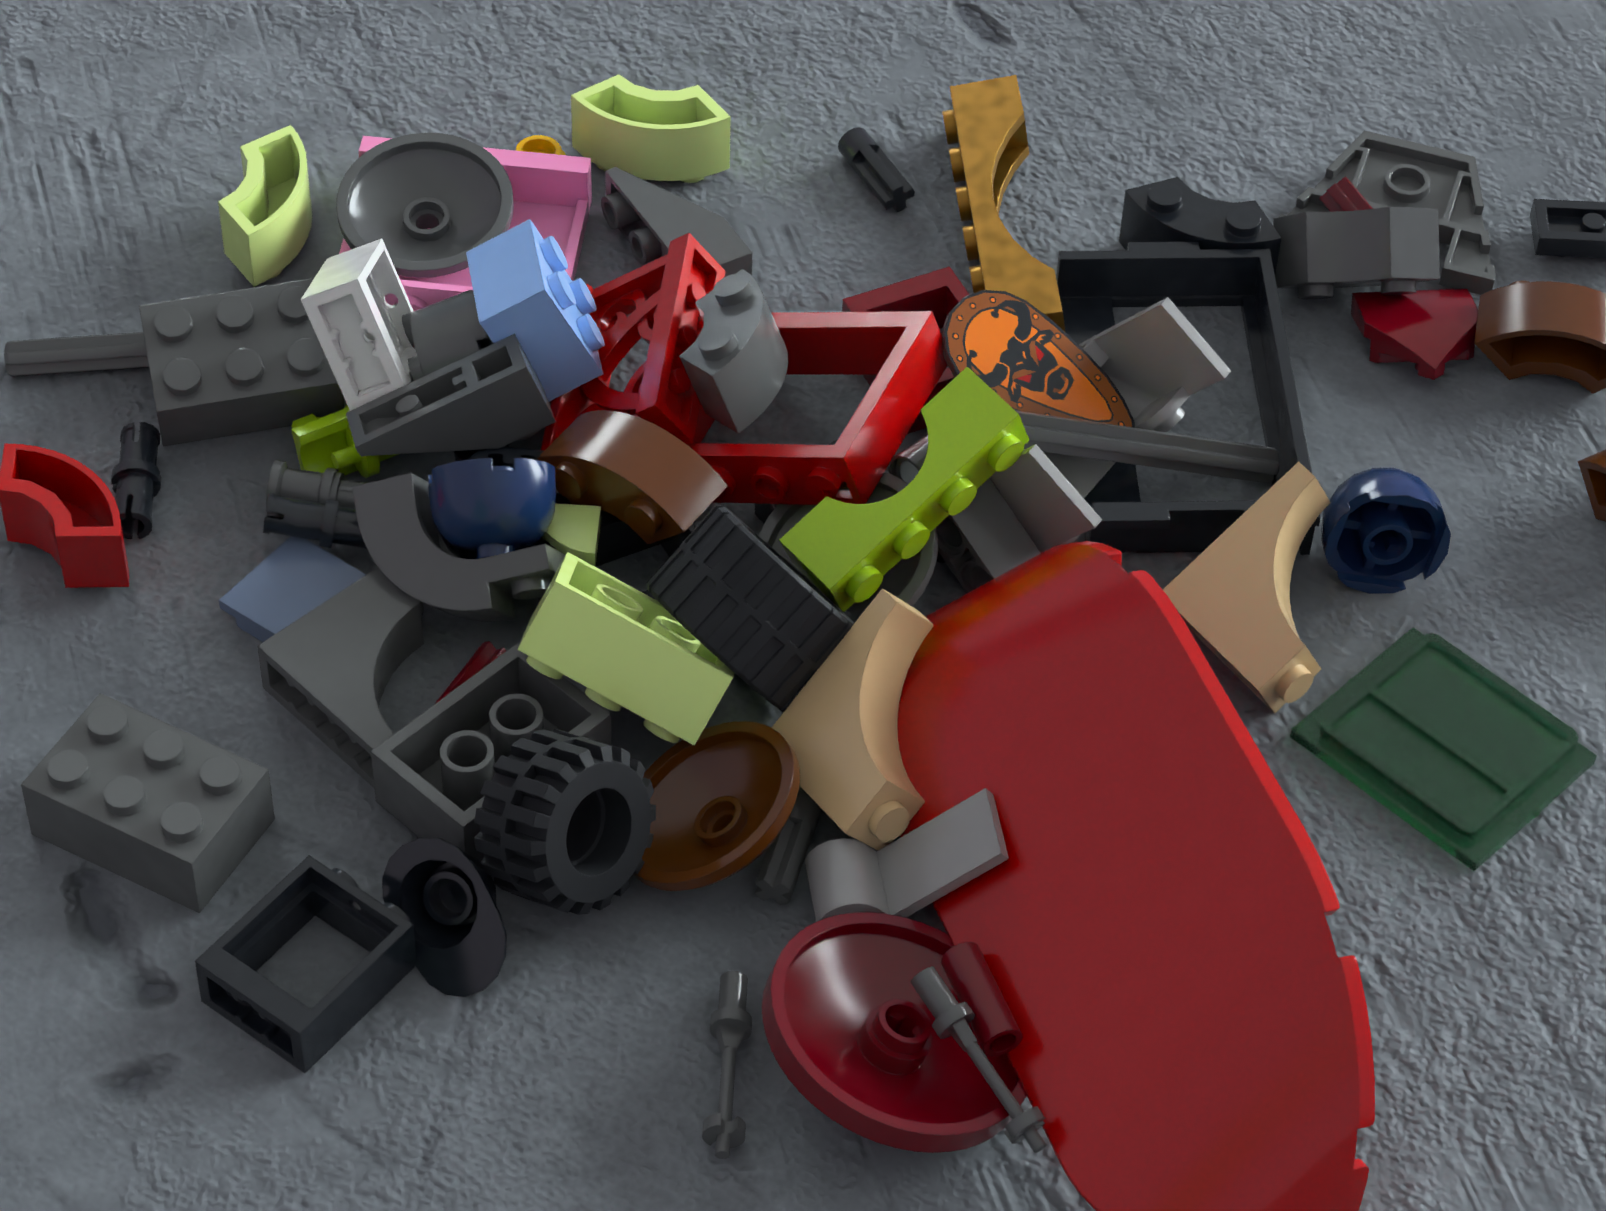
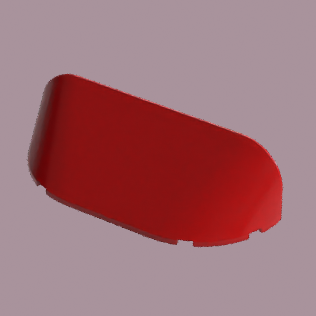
(1150, 900)

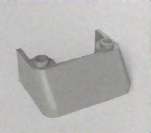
(1155, 366)

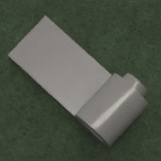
(913, 869)

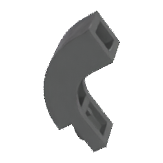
(416, 558)

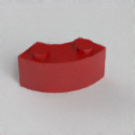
(64, 512)

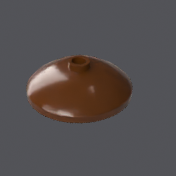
(718, 804)

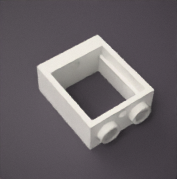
(357, 326)

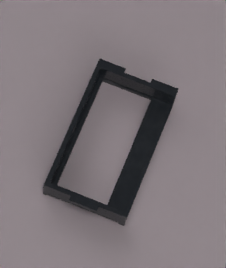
(1190, 277)

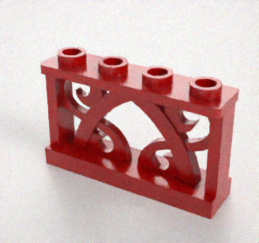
(663, 314)

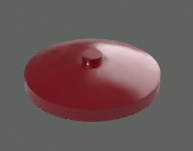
(865, 1041)

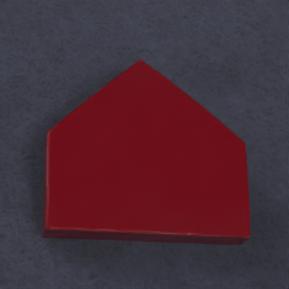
(1418, 327)

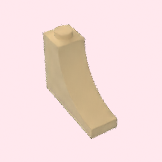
(1240, 591)
(848, 724)

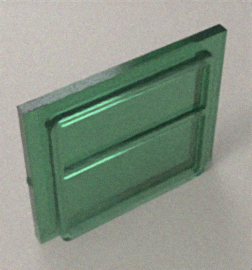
(1445, 745)

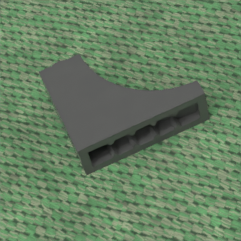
(338, 662)

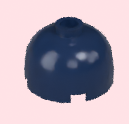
(491, 505)
(1384, 530)

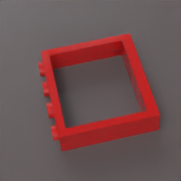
(908, 363)

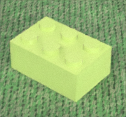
(624, 651)

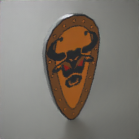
(1029, 360)

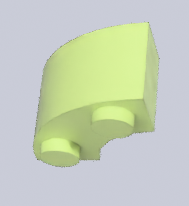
(651, 131)
(271, 208)

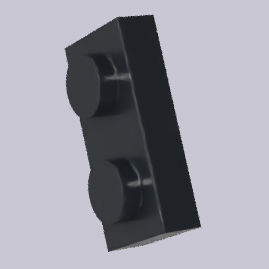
(1569, 228)

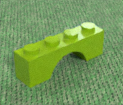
(854, 545)

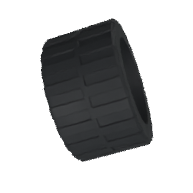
(749, 606)

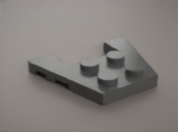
(1419, 176)

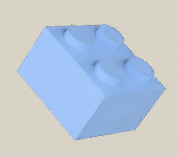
(527, 293)

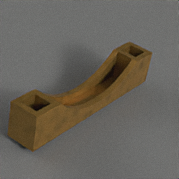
(992, 145)

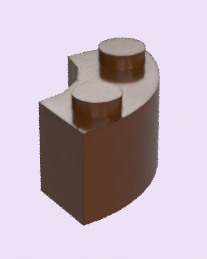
(1545, 331)
(633, 473)

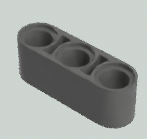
(979, 540)

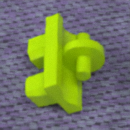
(329, 444)

